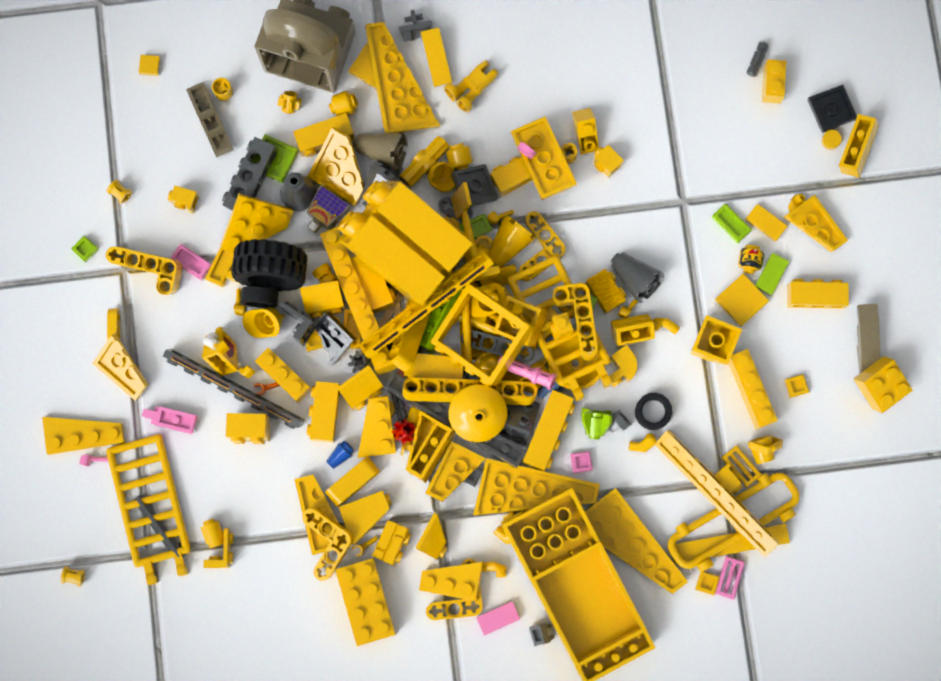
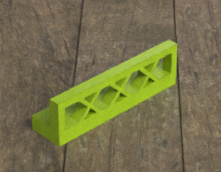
(434, 322)

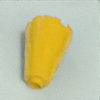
(509, 241)

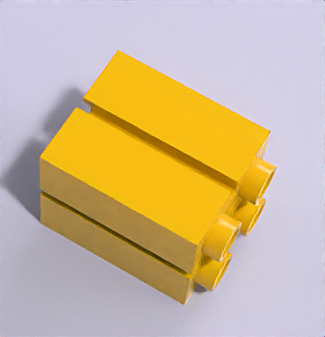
(402, 239)

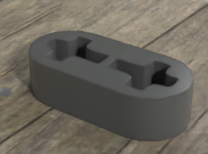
(450, 212)

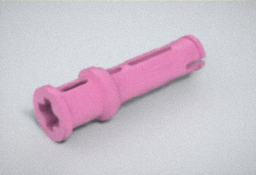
(535, 375)

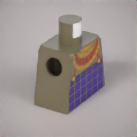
(326, 210)

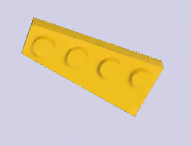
(74, 435)
(312, 496)

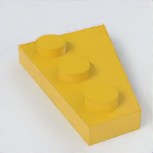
(817, 223)
(377, 429)

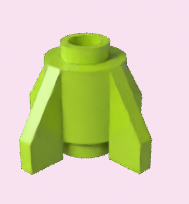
(596, 422)

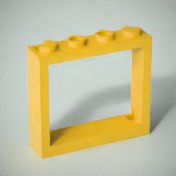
(511, 353)

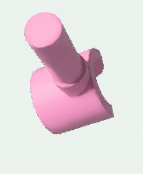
(86, 459)

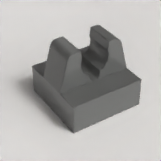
(619, 421)
(540, 634)

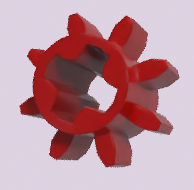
(404, 431)

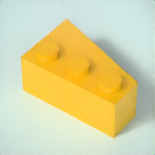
(428, 446)

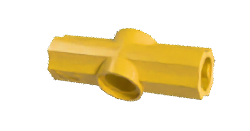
(424, 161)

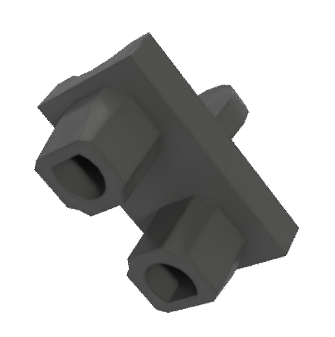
(406, 30)

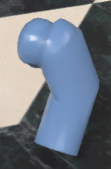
(543, 391)

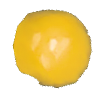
(440, 176)

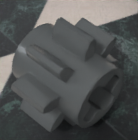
(358, 356)

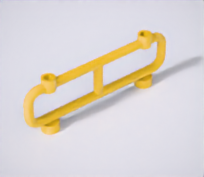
(704, 560)

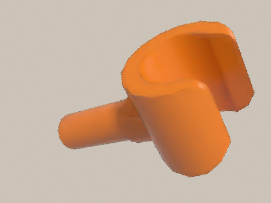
(265, 387)

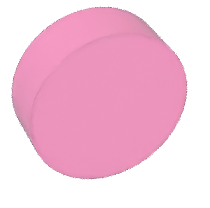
(526, 150)

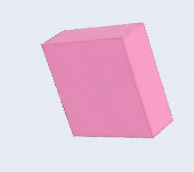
(581, 462)

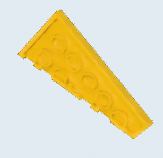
(398, 93)
(522, 488)
(631, 541)

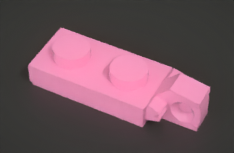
(172, 419)

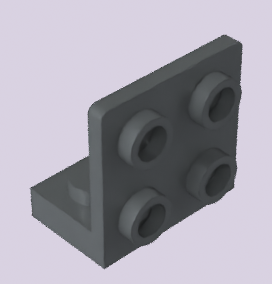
(301, 331)
(519, 421)

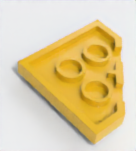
(338, 167)
(254, 220)

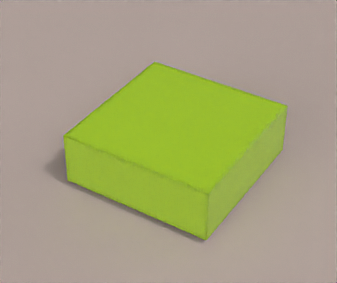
(84, 249)

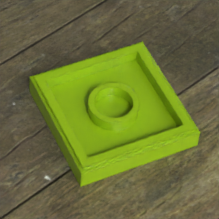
(282, 160)

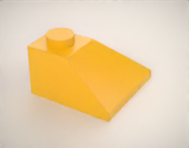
(433, 540)

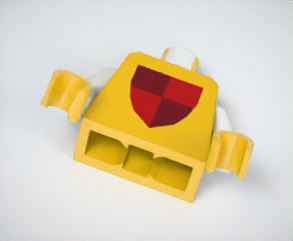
(221, 354)

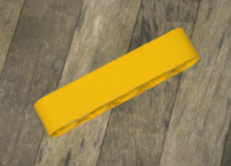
(407, 344)

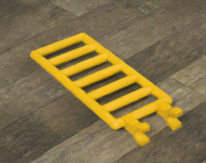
(545, 347)
(125, 506)

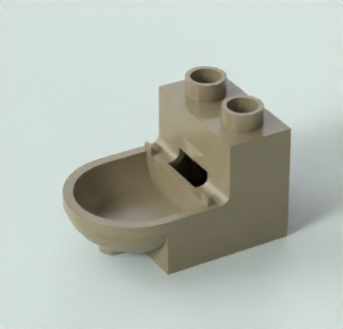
(305, 43)

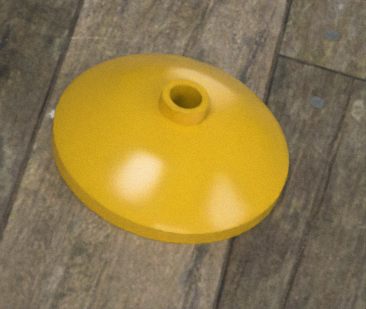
(585, 381)
(472, 401)

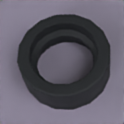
(259, 297)
(649, 425)

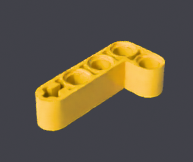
(144, 264)
(581, 322)

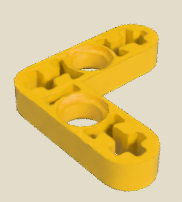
(547, 252)
(333, 537)
(468, 602)

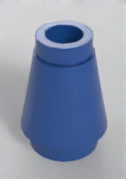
(340, 454)

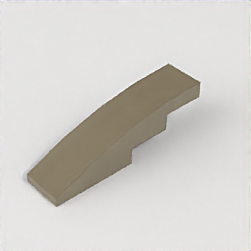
(209, 119)
(868, 335)

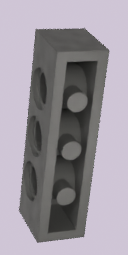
(256, 147)

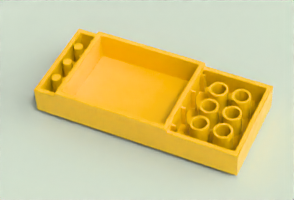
(578, 586)

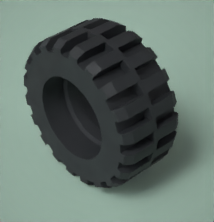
(269, 264)

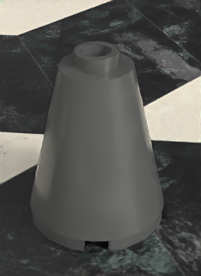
(298, 191)
(636, 275)

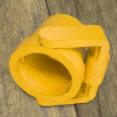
(764, 448)

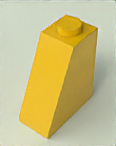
(365, 514)

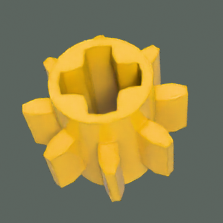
(289, 102)

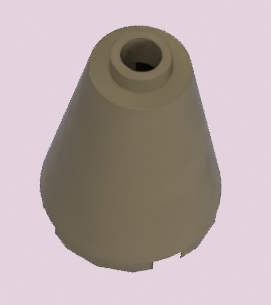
(382, 147)

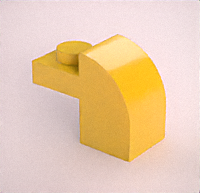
(625, 363)

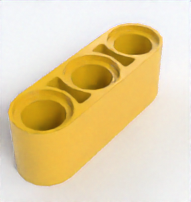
(352, 481)

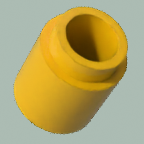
(212, 533)

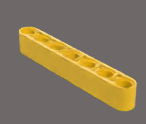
(441, 395)

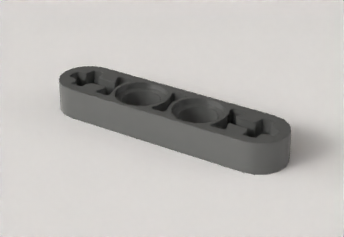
(497, 346)

